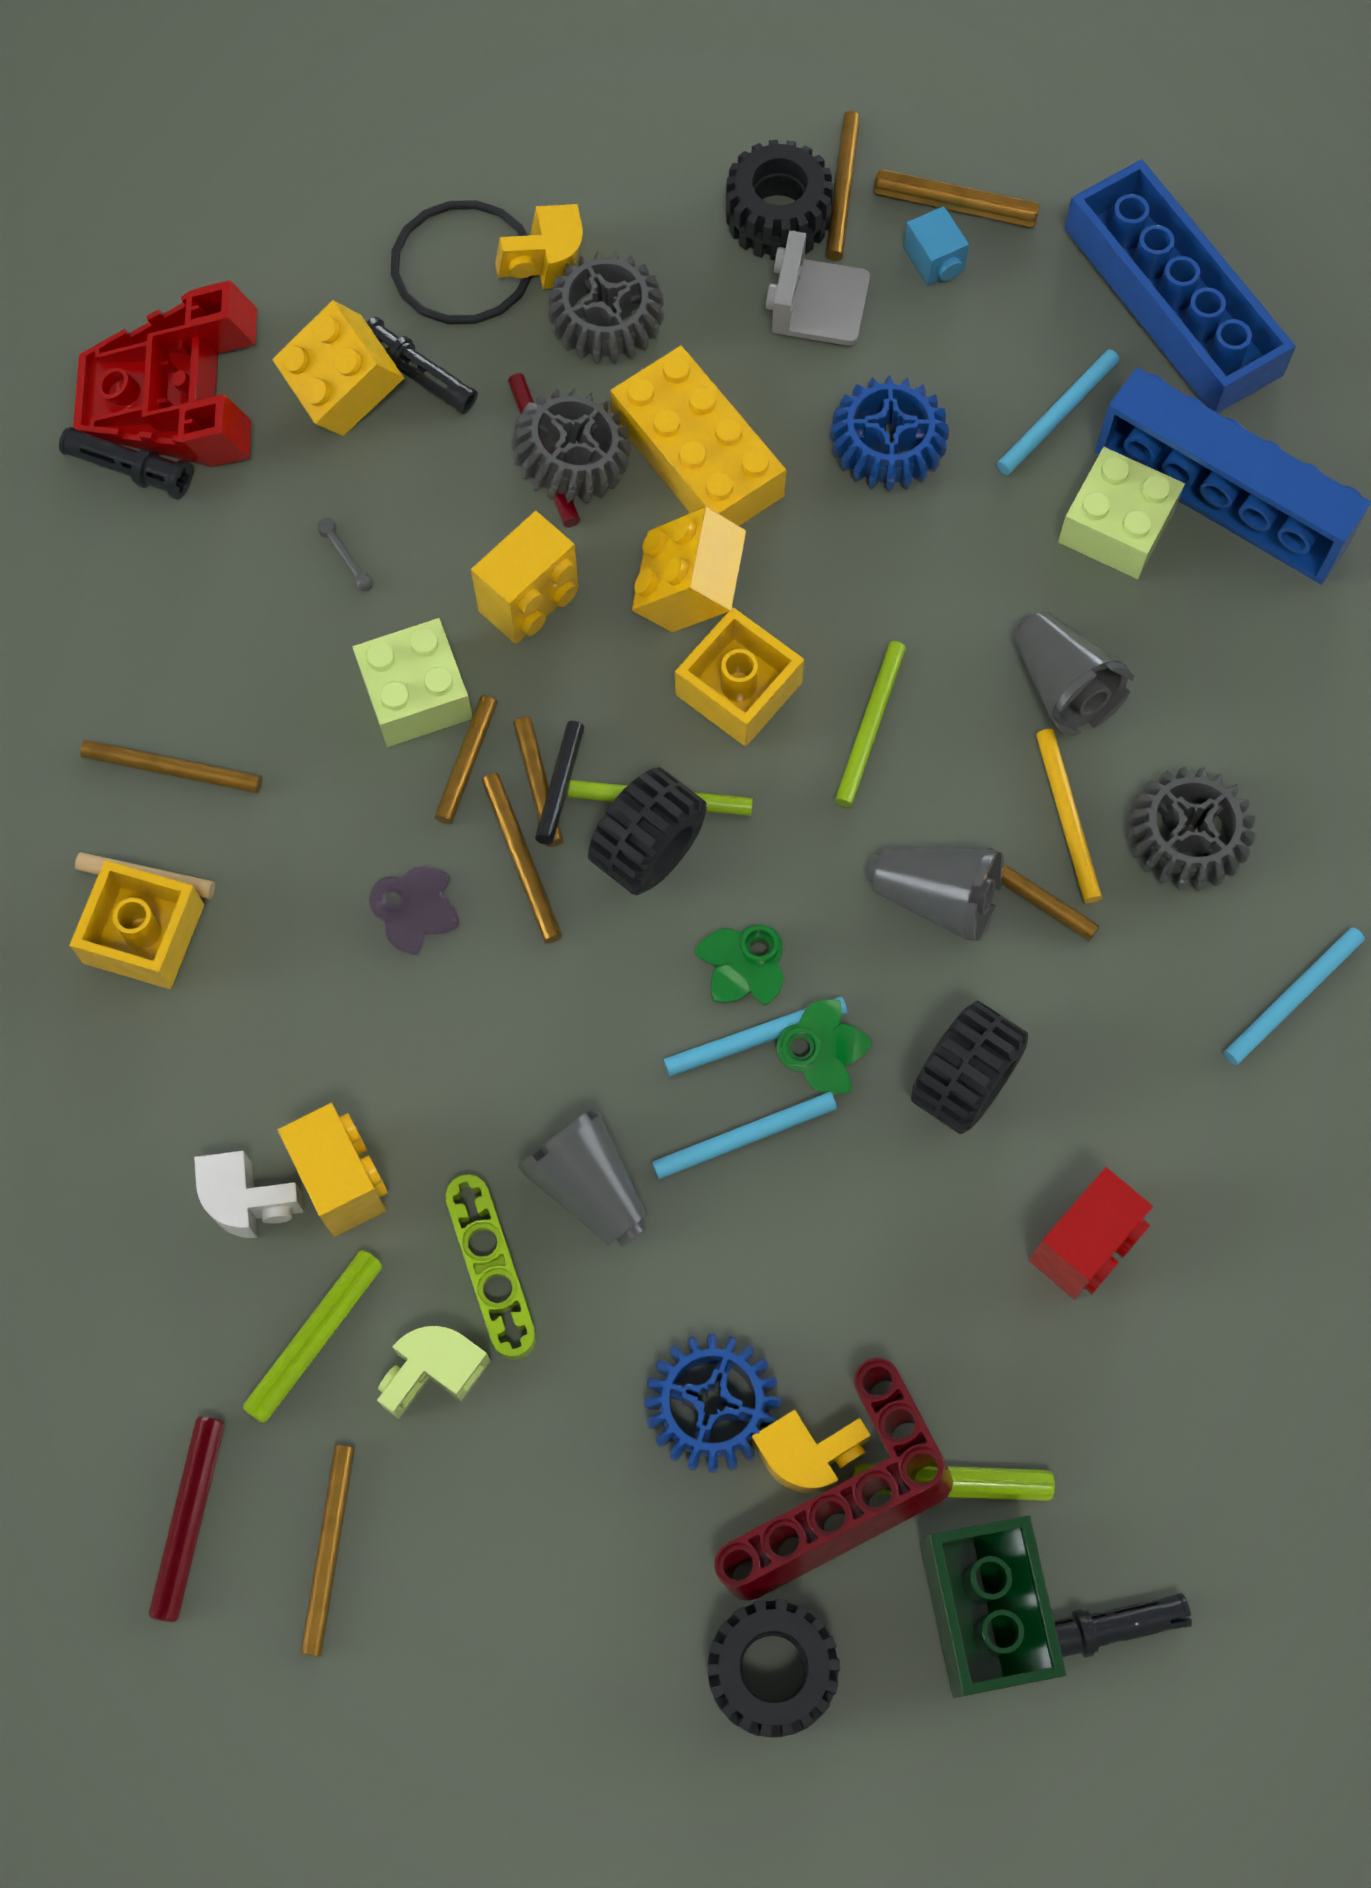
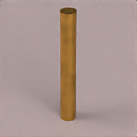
(465, 759)
(534, 768)
(1049, 903)

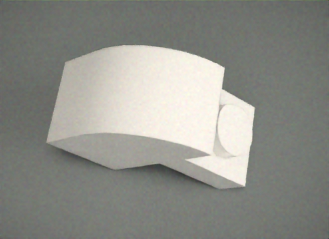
(230, 1198)

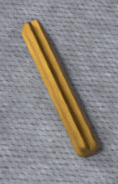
(956, 198)

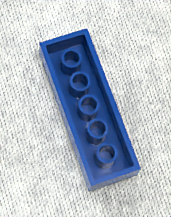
(1178, 286)
(1235, 475)

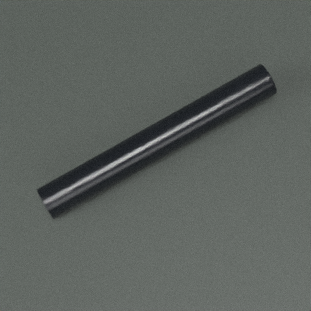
(559, 783)

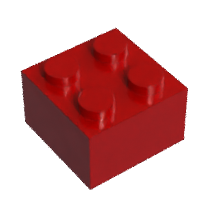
(1095, 1227)

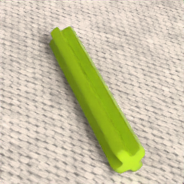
(312, 1336)
(987, 1482)

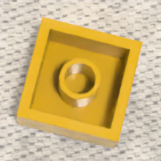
(337, 368)
(689, 570)
(526, 578)
(739, 676)
(137, 924)
(329, 1164)

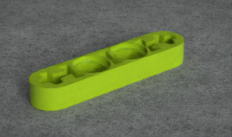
(487, 1267)

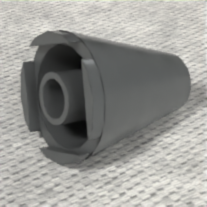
(1071, 673)
(942, 885)
(588, 1179)

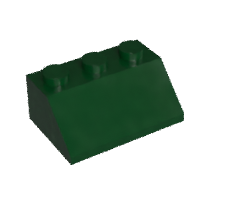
(992, 1606)

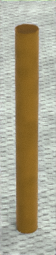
(843, 186)
(171, 766)
(521, 858)
(327, 1551)

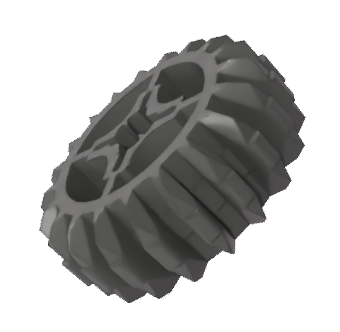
(614, 292)
(577, 467)
(1170, 800)

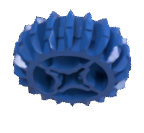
(913, 420)
(690, 1395)

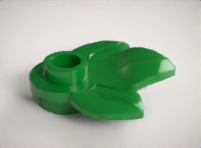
(739, 969)
(830, 1047)

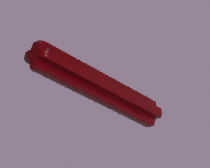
(186, 1519)

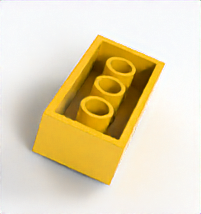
(697, 439)

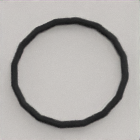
(454, 319)

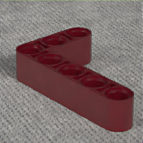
(848, 1498)

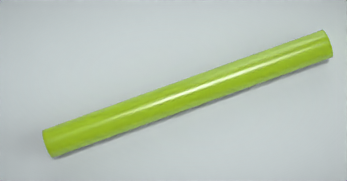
(870, 724)
(608, 792)

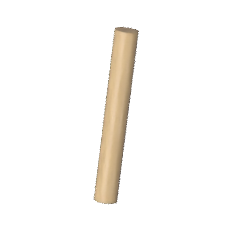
(93, 864)

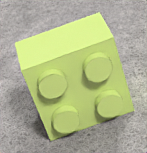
(1120, 512)
(413, 682)

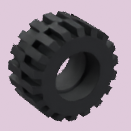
(782, 172)
(647, 830)
(969, 1067)
(818, 1655)

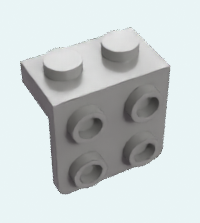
(816, 297)

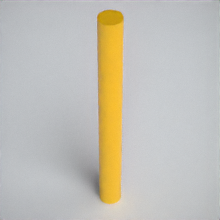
(1069, 816)

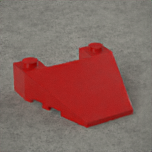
(161, 380)

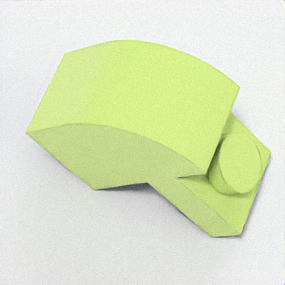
(433, 1354)

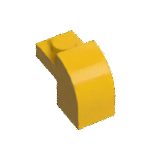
(552, 245)
(801, 1463)

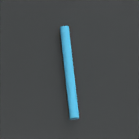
(1058, 412)
(1293, 996)
(734, 1043)
(744, 1135)

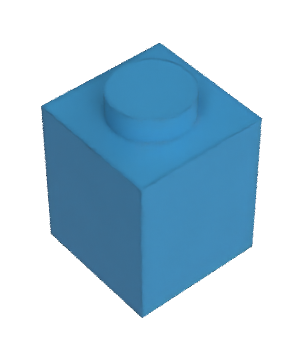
(936, 246)

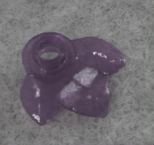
(421, 907)

